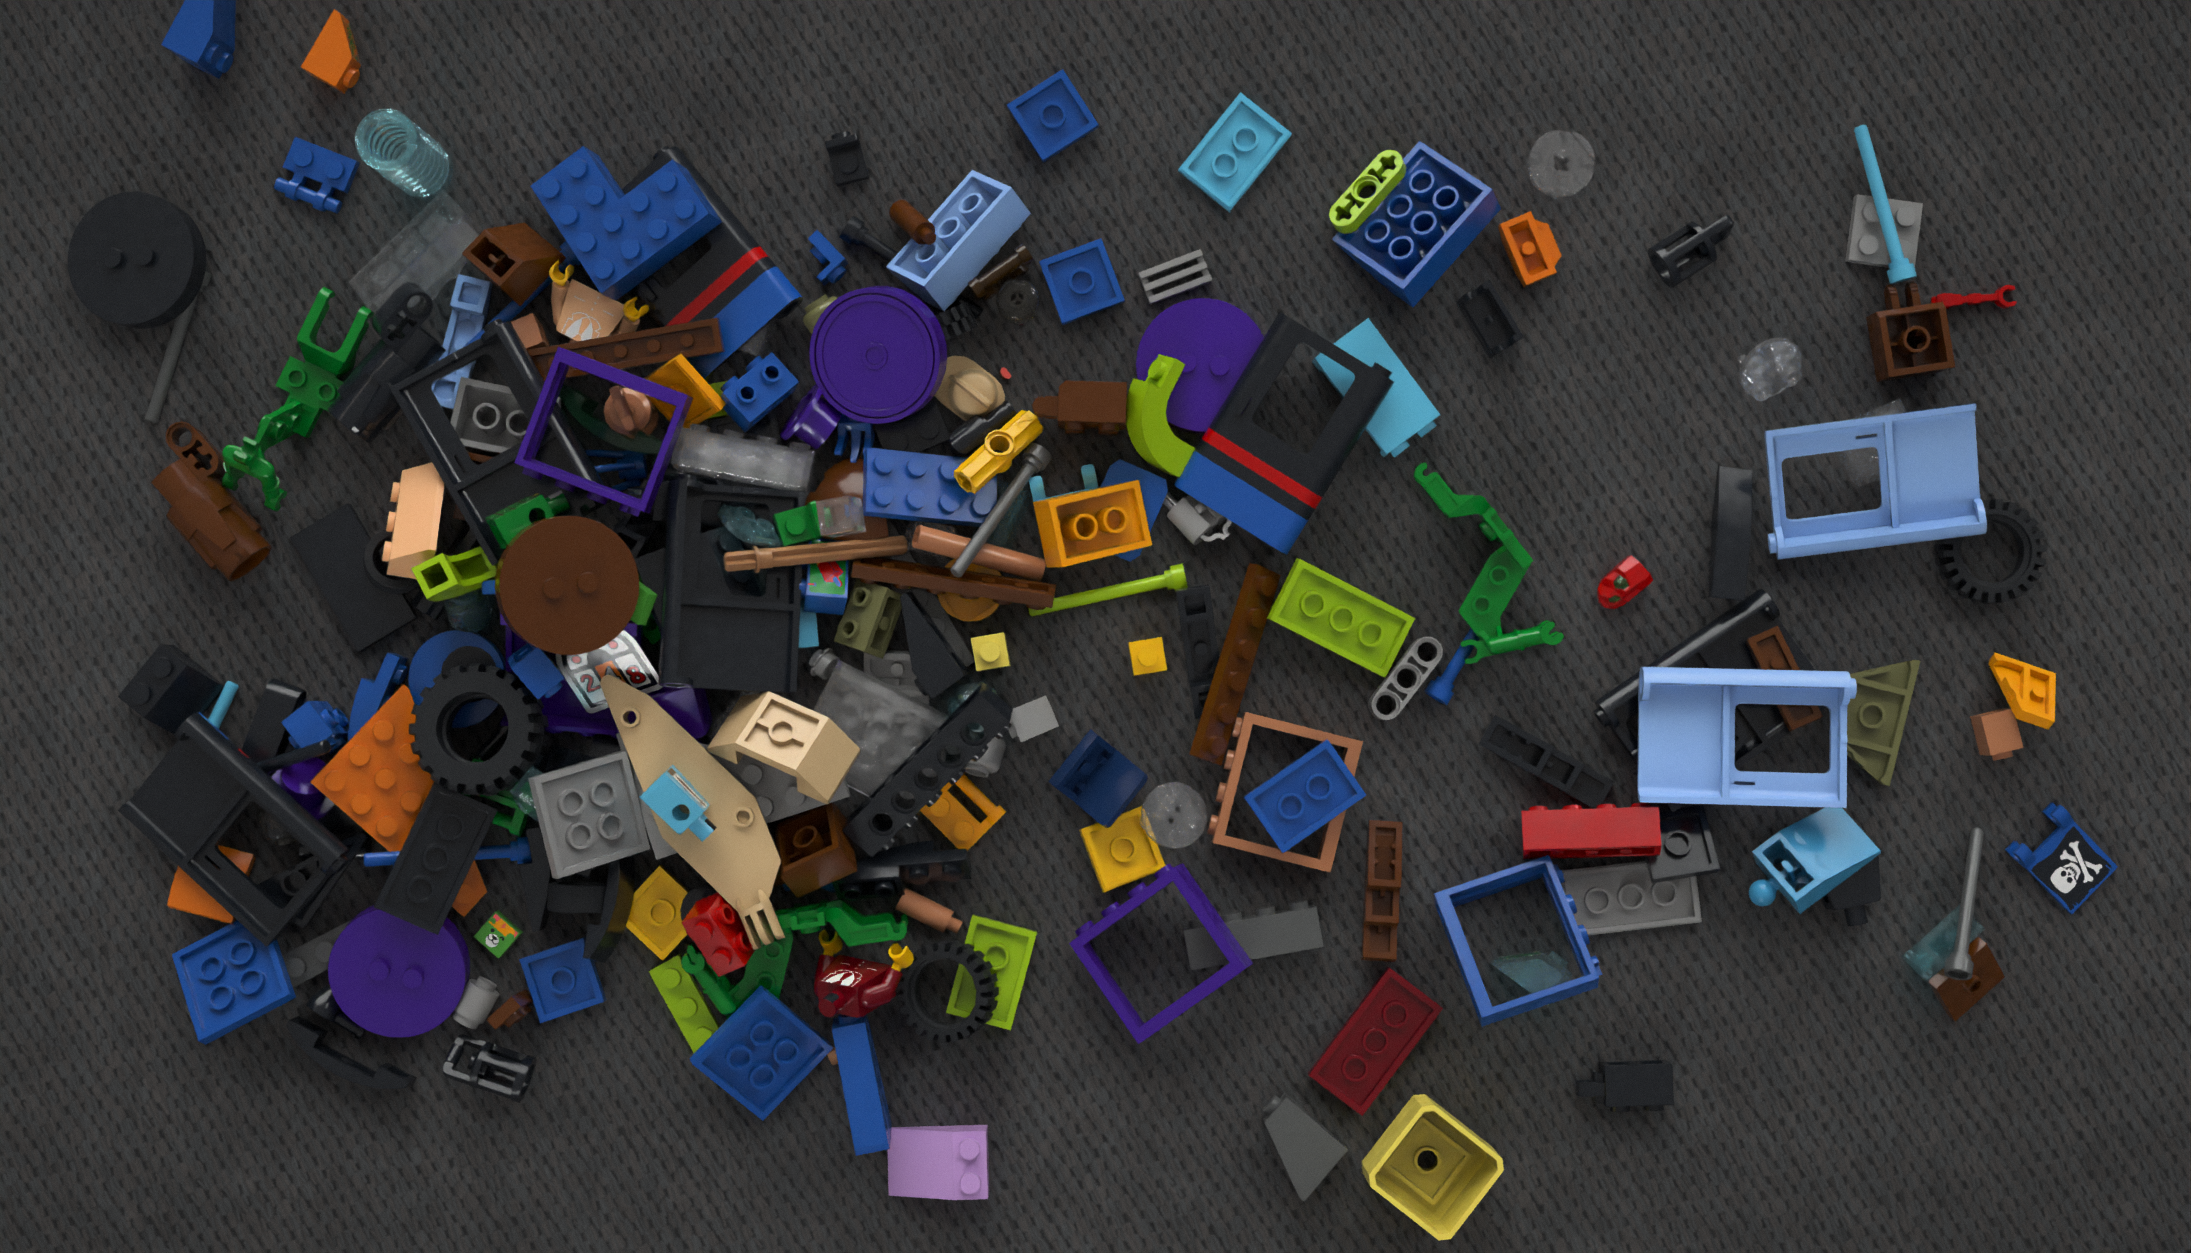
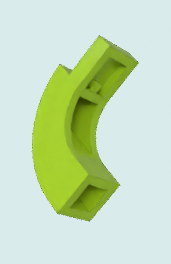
(1148, 420)
(454, 575)

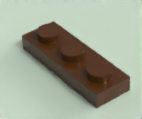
(1773, 653)

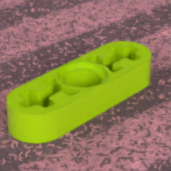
(1366, 178)

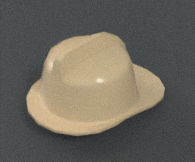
(969, 389)

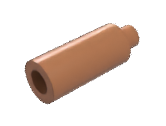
(928, 911)

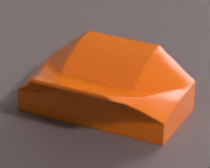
(1530, 248)

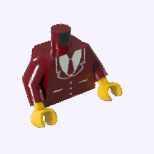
(854, 984)

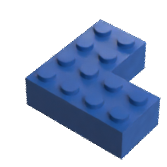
(618, 234)

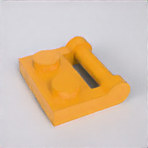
(956, 820)

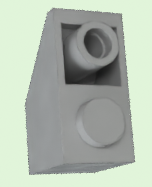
(1032, 719)

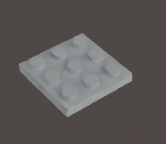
(589, 814)

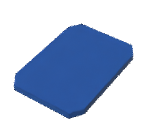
(1153, 492)

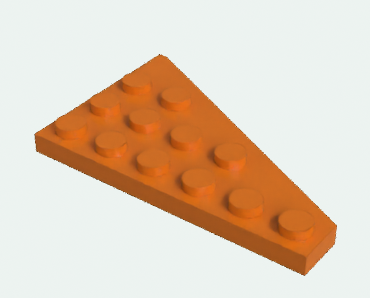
(384, 787)

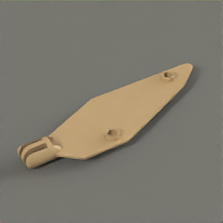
(740, 853)

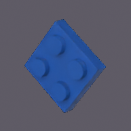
(1052, 116)
(1081, 281)
(562, 980)

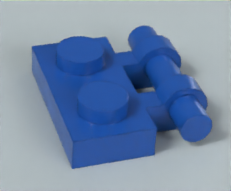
(320, 165)

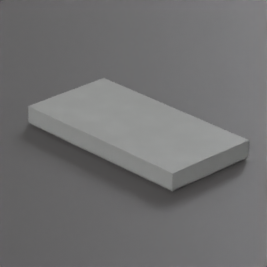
(1625, 899)

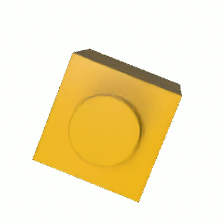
(1147, 656)

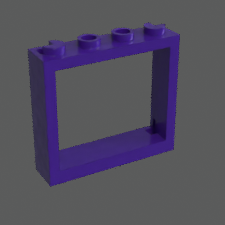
(543, 410)
(1209, 918)

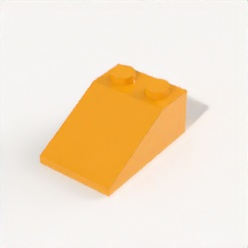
(1092, 524)

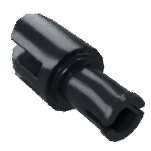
(972, 433)

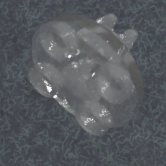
(1770, 368)
(1161, 806)

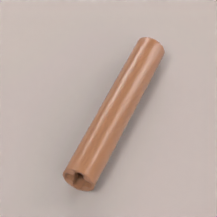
(989, 555)

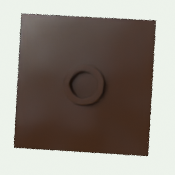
(1961, 995)

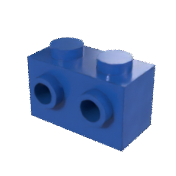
(757, 391)
(315, 723)

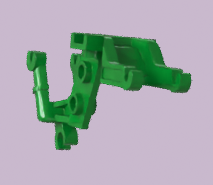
(311, 390)
(1497, 578)
(769, 962)

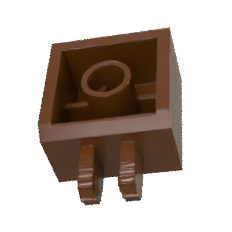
(1922, 323)
(1086, 406)
(813, 850)

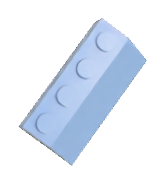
(968, 234)

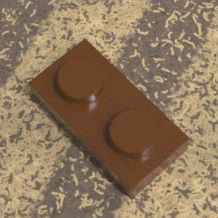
(512, 1010)

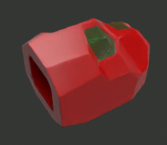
(1623, 583)

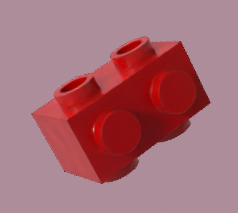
(718, 934)

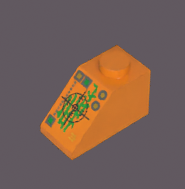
(334, 55)

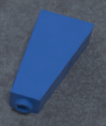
(862, 1084)

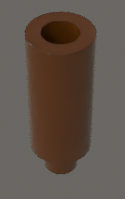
(912, 222)

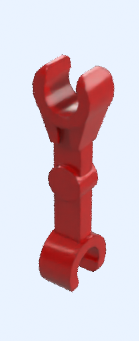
(1952, 300)

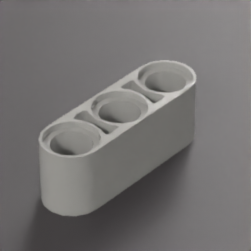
(1420, 670)

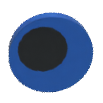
(449, 651)

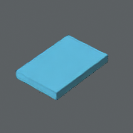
(1234, 152)

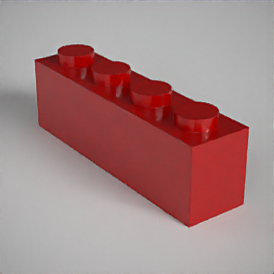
(1591, 832)

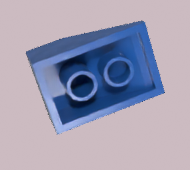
(204, 35)

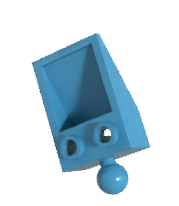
(1814, 855)

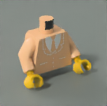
(586, 313)

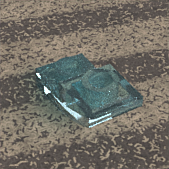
(744, 526)

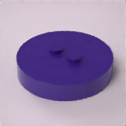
(1214, 345)
(878, 354)
(397, 974)

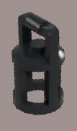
(1699, 244)
(483, 1076)

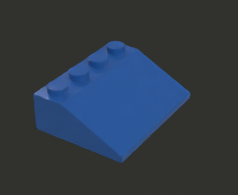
(1421, 225)

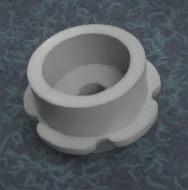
(823, 663)

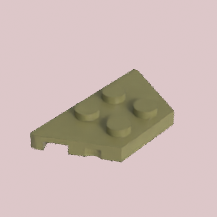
(1879, 717)

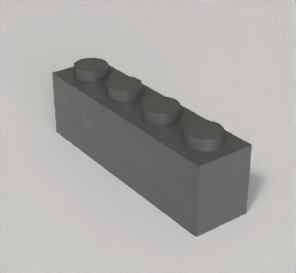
(1259, 935)

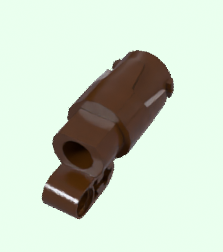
(206, 510)

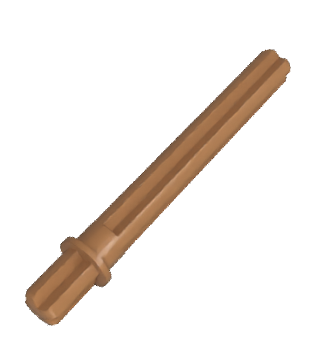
(813, 553)

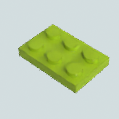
(1009, 952)

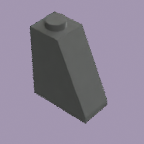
(1302, 1143)

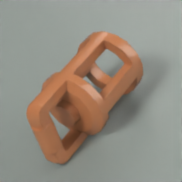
(630, 412)

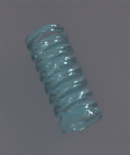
(403, 153)

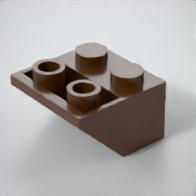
(513, 259)

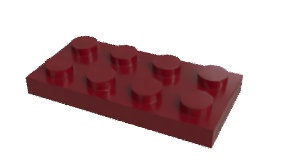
(1375, 1041)

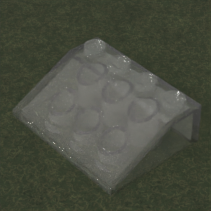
(879, 721)

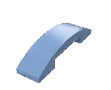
(468, 317)

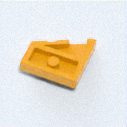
(2027, 689)

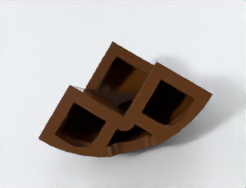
(847, 480)

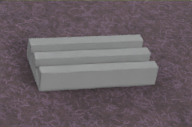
(1201, 266)

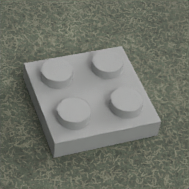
(1866, 239)

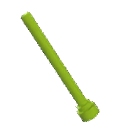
(1172, 579)

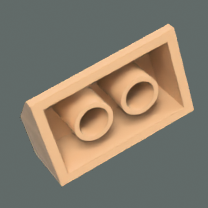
(414, 521)

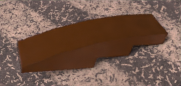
(1382, 890)

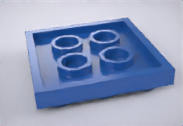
(231, 980)
(761, 1053)

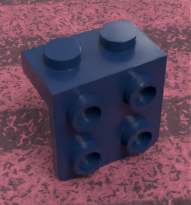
(1099, 779)

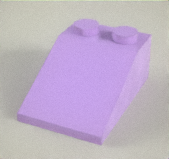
(939, 1162)

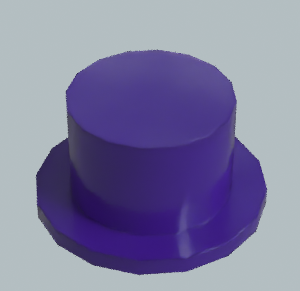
(812, 419)
(297, 783)

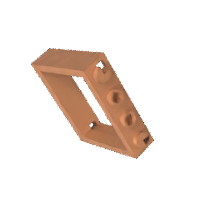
(1227, 791)

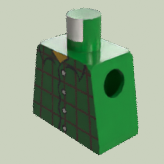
(514, 518)

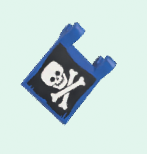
(2066, 861)

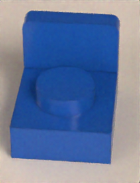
(824, 252)

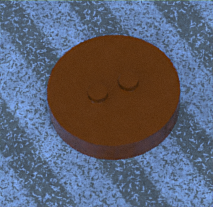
(567, 585)

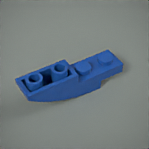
(374, 693)

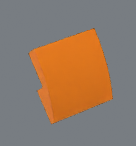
(193, 899)

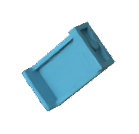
(1405, 406)

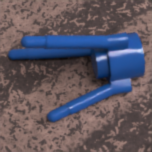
(631, 467)

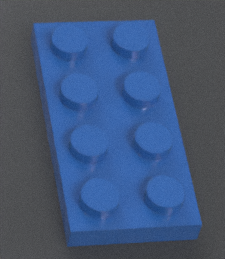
(922, 489)

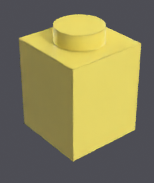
(990, 652)

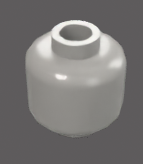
(990, 761)

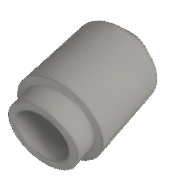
(476, 1002)

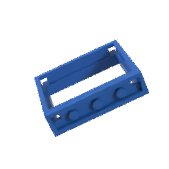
(1564, 907)

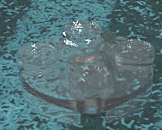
(1561, 144)

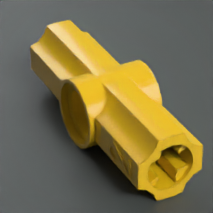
(986, 462)

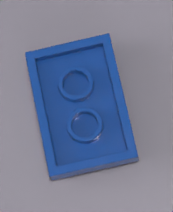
(1304, 796)

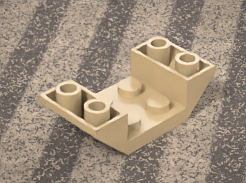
(788, 740)

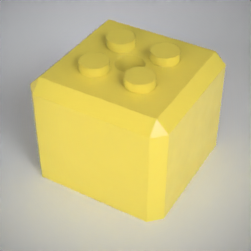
(1449, 1190)

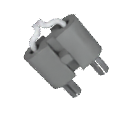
(1195, 519)

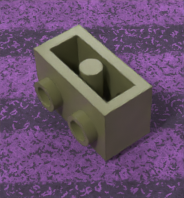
(869, 619)

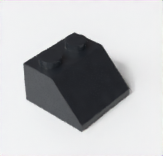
(170, 688)

